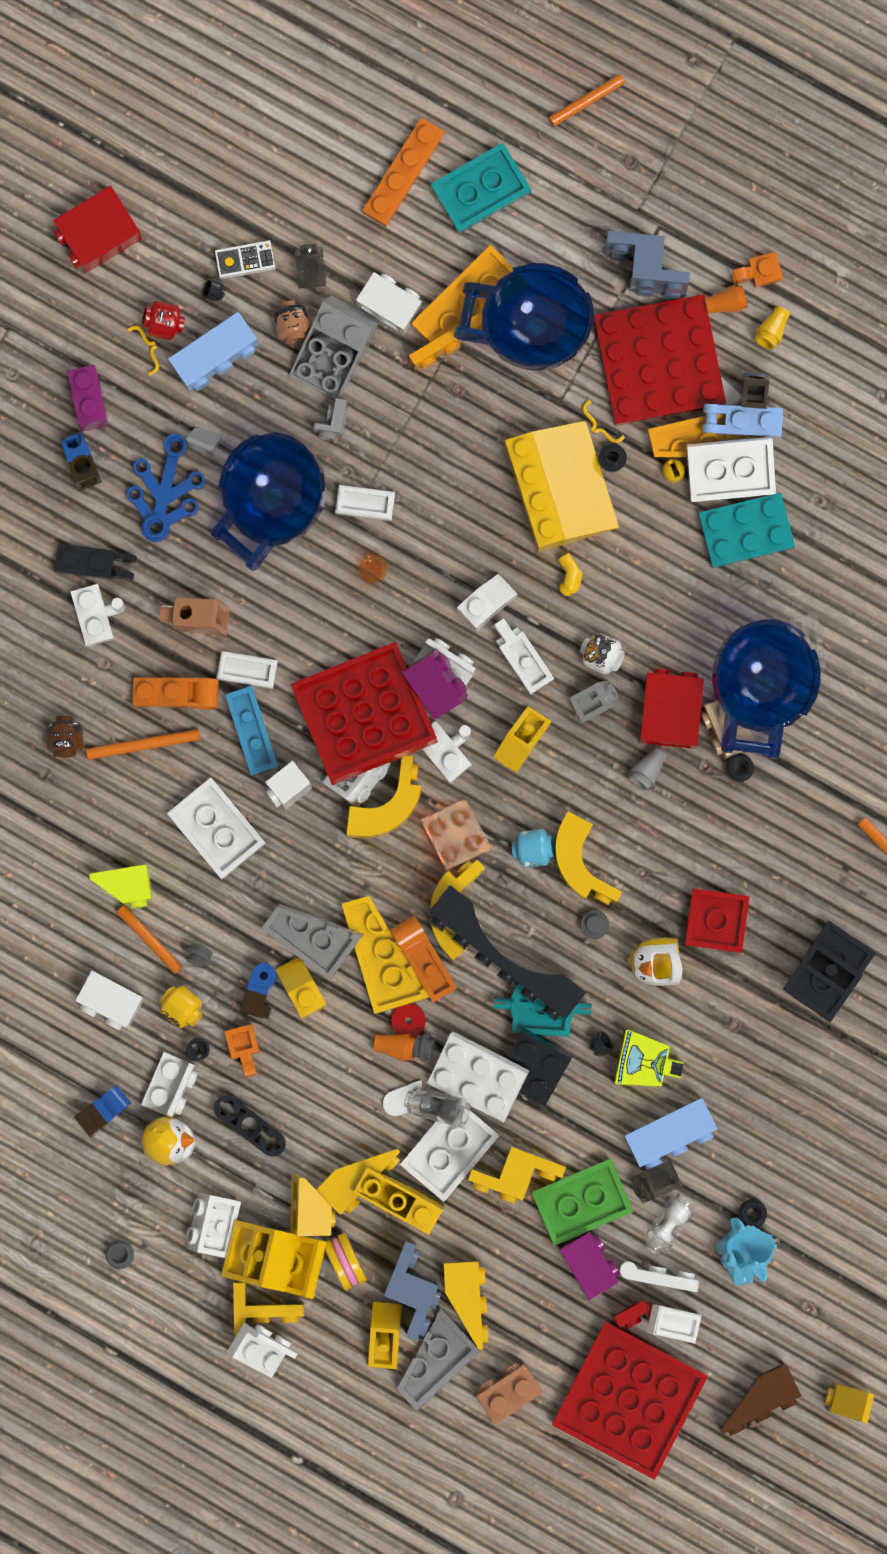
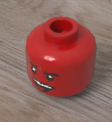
(162, 320)

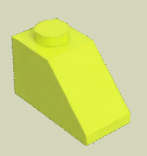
(126, 884)

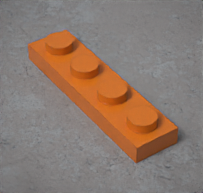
(403, 172)

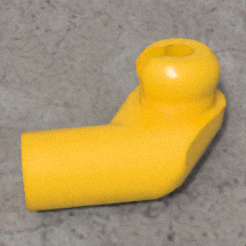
(573, 575)

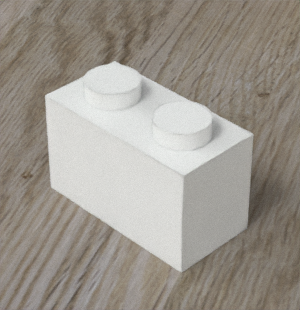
(389, 303)
(287, 786)
(109, 1000)

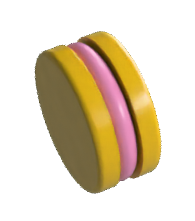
(345, 1262)

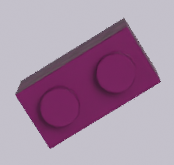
(88, 398)
(436, 683)
(589, 1265)

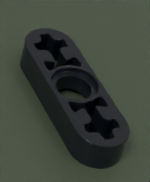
(228, 1118)

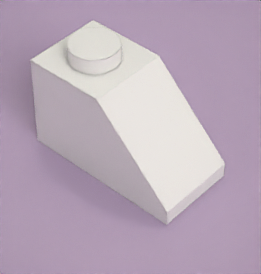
(486, 602)

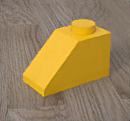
(522, 739)
(301, 988)
(309, 1210)
(384, 1335)
(849, 1402)

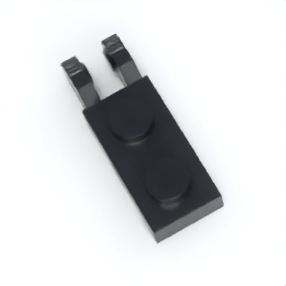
(92, 562)

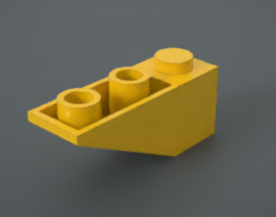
(341, 1184)
(399, 1200)
(463, 1291)

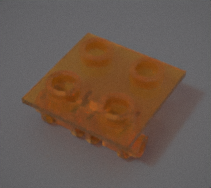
(455, 835)

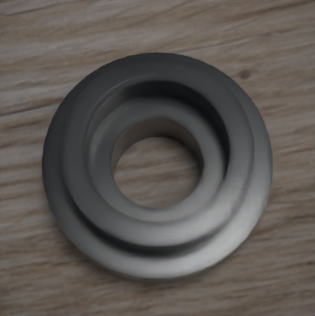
(612, 466)
(743, 759)
(759, 1206)

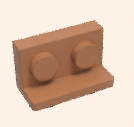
(508, 1393)

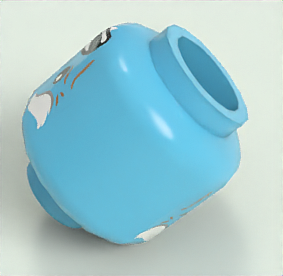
(533, 848)

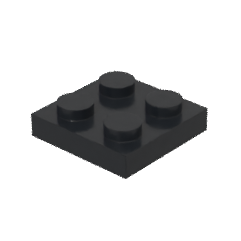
(544, 1062)

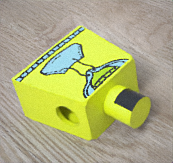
(645, 1062)

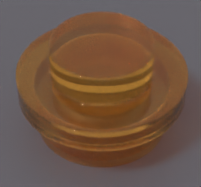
(373, 568)

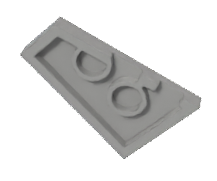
(312, 939)
(439, 1359)

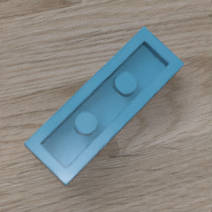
(251, 731)

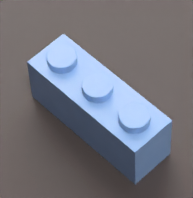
(214, 352)
(671, 1134)

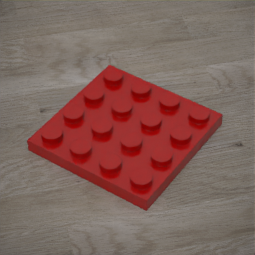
(659, 359)
(363, 713)
(629, 1400)

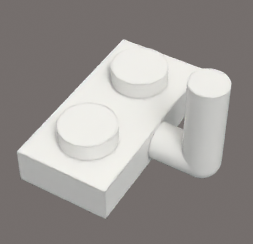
(94, 614)
(446, 754)

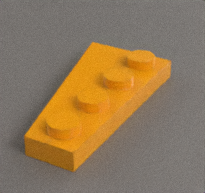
(446, 309)
(672, 438)

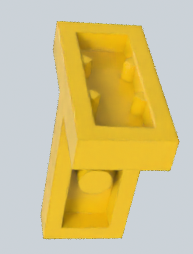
(261, 1313)

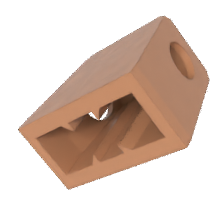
(206, 617)

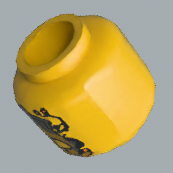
(181, 1007)

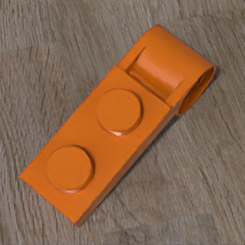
(176, 693)
(423, 959)

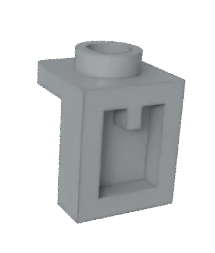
(337, 418)
(594, 700)

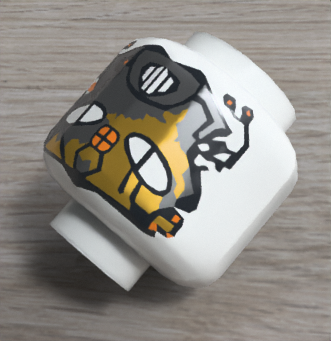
(602, 653)

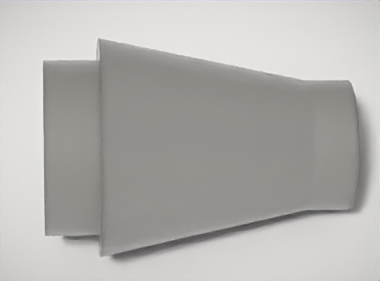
(647, 770)

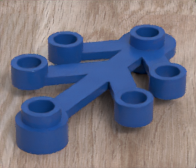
(164, 493)

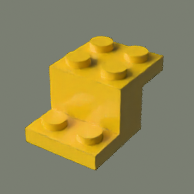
(516, 1175)
(273, 1259)

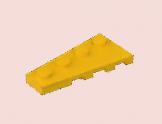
(383, 965)

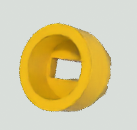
(668, 473)

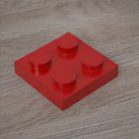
(717, 920)

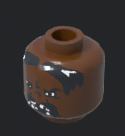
(64, 737)

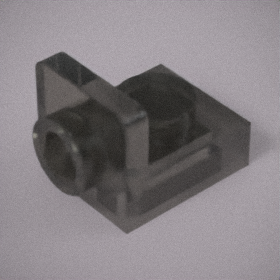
(310, 266)
(656, 1182)

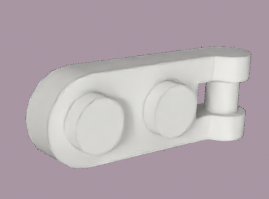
(658, 1276)

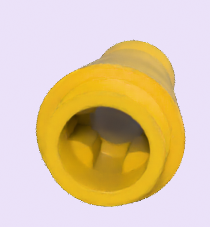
(771, 330)

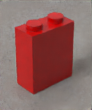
(96, 230)
(671, 709)

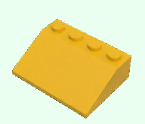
(561, 485)

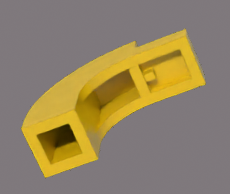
(380, 821)
(570, 862)
(468, 874)

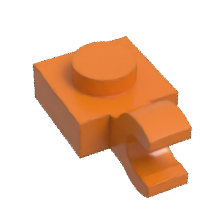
(761, 269)
(243, 1045)

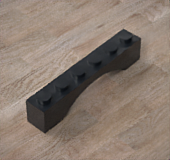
(458, 917)

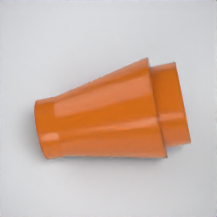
(727, 300)
(395, 1046)

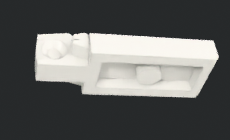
(522, 657)

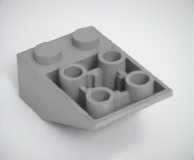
(334, 347)

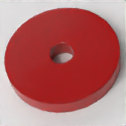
(413, 1012)

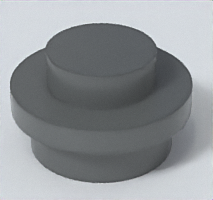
(594, 924)
(198, 955)
(424, 1047)
(119, 1254)

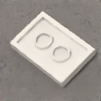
(731, 469)
(216, 828)
(478, 1076)
(449, 1154)

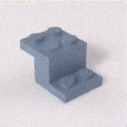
(647, 270)
(413, 1291)

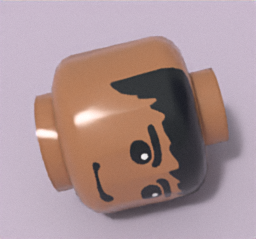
(292, 322)

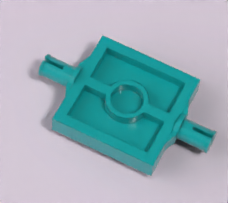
(533, 1019)

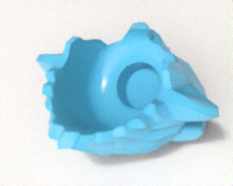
(746, 1252)

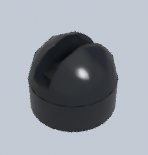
(213, 290)
(601, 1044)
(202, 1046)

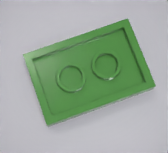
(582, 1202)

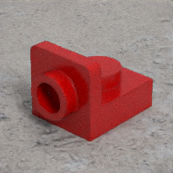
(631, 1315)

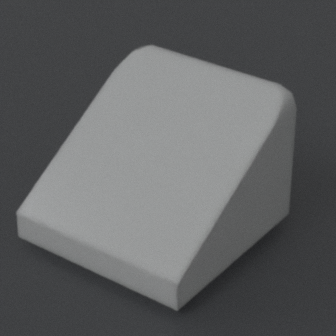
(203, 441)

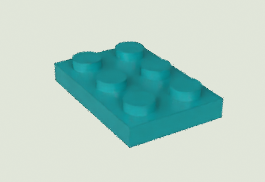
(481, 188)
(746, 530)

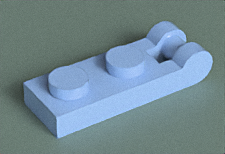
(743, 420)

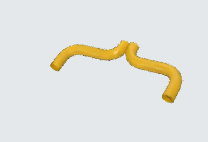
(151, 349)
(593, 428)

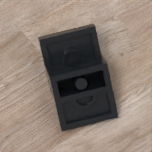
(829, 971)

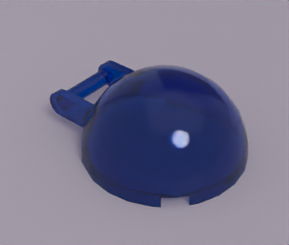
(530, 317)
(270, 494)
(764, 682)

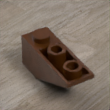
(767, 1392)

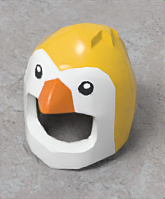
(657, 962)
(166, 1141)

